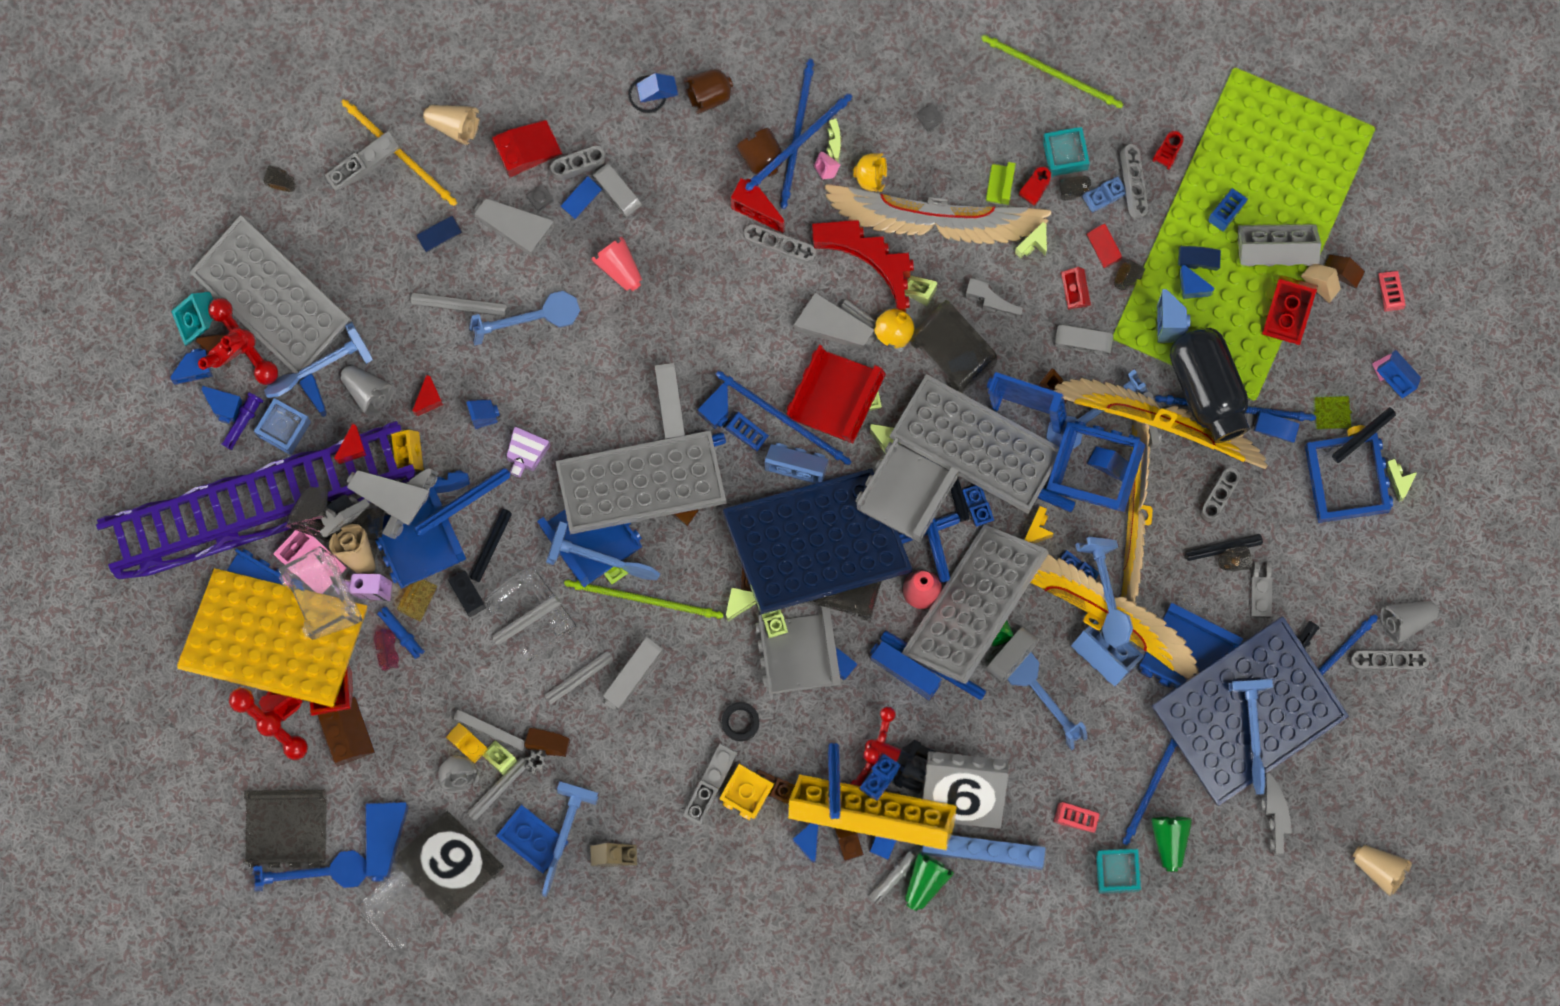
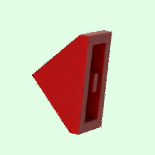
(427, 399)
(351, 447)

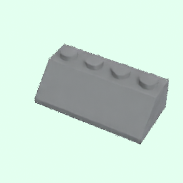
(1279, 244)

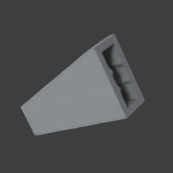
(515, 225)
(831, 323)
(669, 400)
(390, 495)
(633, 674)

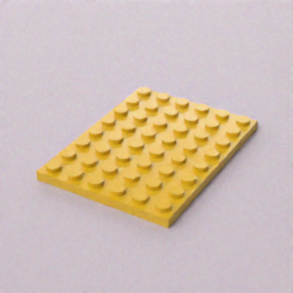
(255, 638)

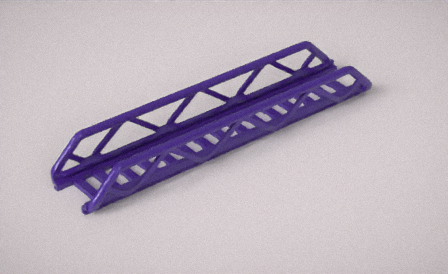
(230, 532)

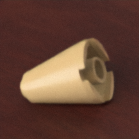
(454, 121)
(353, 549)
(1382, 867)

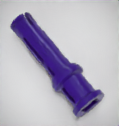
(246, 413)

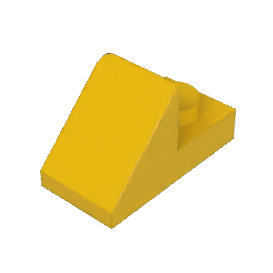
(1035, 532)
(466, 743)

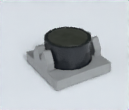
(342, 513)

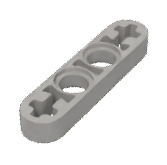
(1137, 181)
(781, 241)
(1390, 660)
(489, 730)

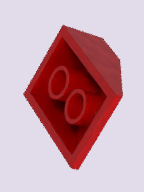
(526, 147)
(756, 206)
(1290, 310)
(343, 698)

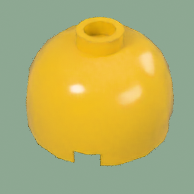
(871, 171)
(894, 328)

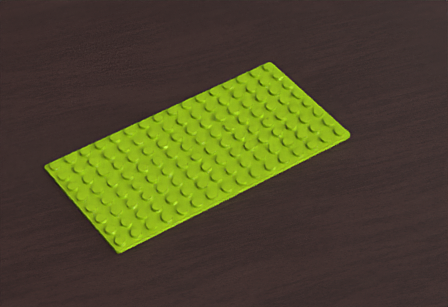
(1293, 168)

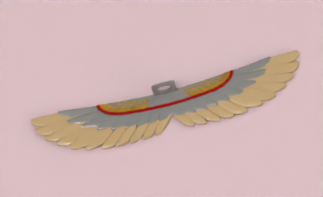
(918, 217)

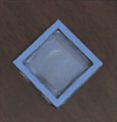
(282, 426)

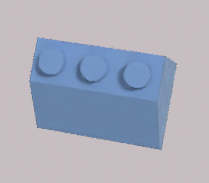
(1171, 318)
(796, 463)
(1109, 661)

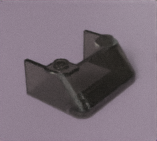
(312, 507)

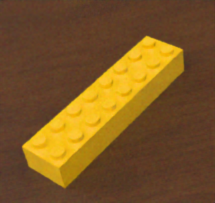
(889, 817)

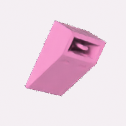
(297, 546)

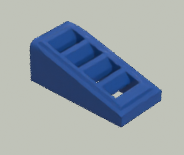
(1222, 220)
(311, 389)
(736, 432)

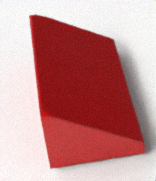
(1104, 246)
(1075, 288)

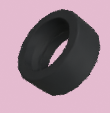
(740, 736)

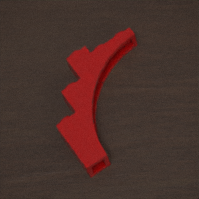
(849, 238)

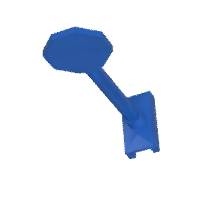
(346, 869)

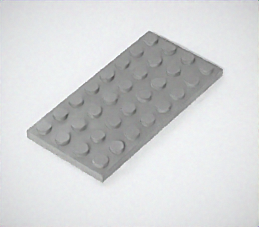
(271, 295)
(977, 443)
(640, 482)
(975, 603)

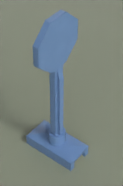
(558, 309)
(288, 381)
(1056, 438)
(559, 544)
(1117, 624)
(1026, 675)
(1250, 689)
(576, 796)

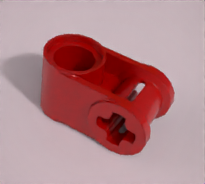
(1167, 152)
(1034, 188)

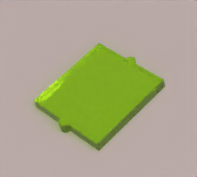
(1332, 412)

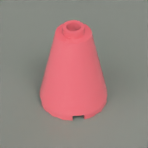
(619, 265)
(921, 589)

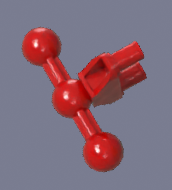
(234, 343)
(268, 720)

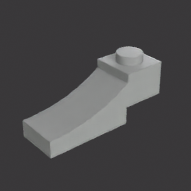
(979, 290)

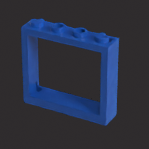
(1065, 449)
(1317, 486)

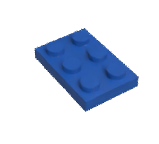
(530, 838)

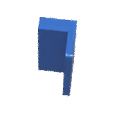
(1399, 374)

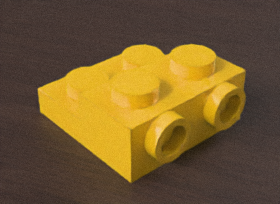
(746, 792)

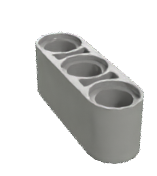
(584, 156)
(616, 190)
(1083, 340)
(1225, 487)
(1012, 654)

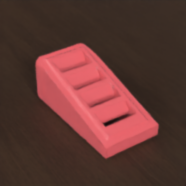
(1391, 306)
(1074, 824)

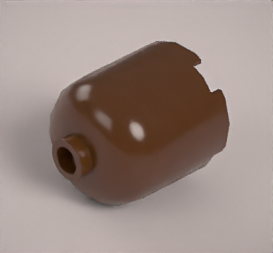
(708, 89)
(760, 151)

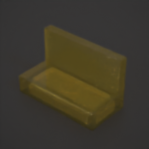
(417, 599)

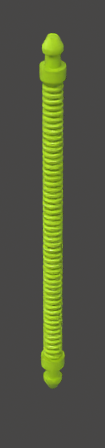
(1054, 72)
(706, 612)

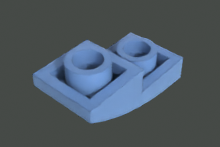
(1105, 194)

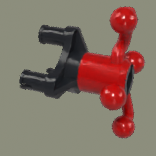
(907, 775)

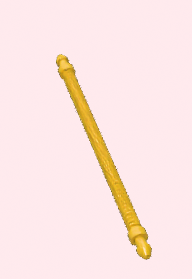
(445, 194)

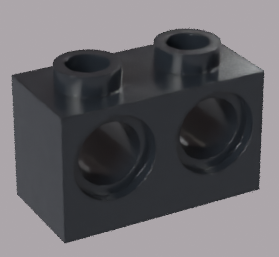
(467, 594)

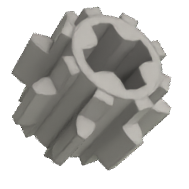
(539, 767)

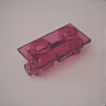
(388, 658)

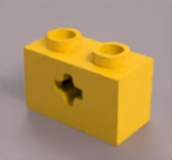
(407, 449)

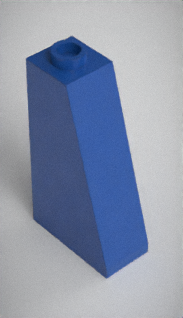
(906, 670)
(383, 834)

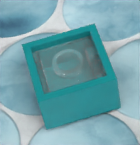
(1066, 151)
(1118, 871)

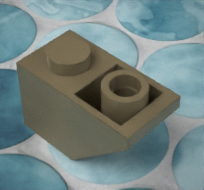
(613, 855)

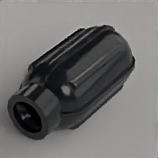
(1211, 383)

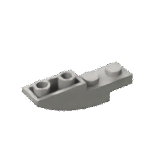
(364, 162)
(424, 480)
(710, 784)
(1276, 806)

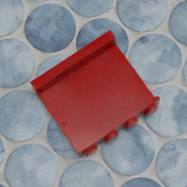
(835, 395)

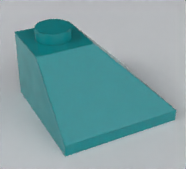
(193, 316)

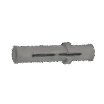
(900, 870)

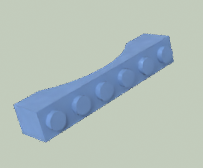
(992, 851)

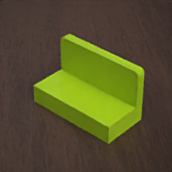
(1000, 183)

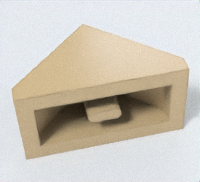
(1325, 278)

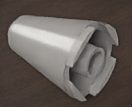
(367, 389)
(1407, 619)

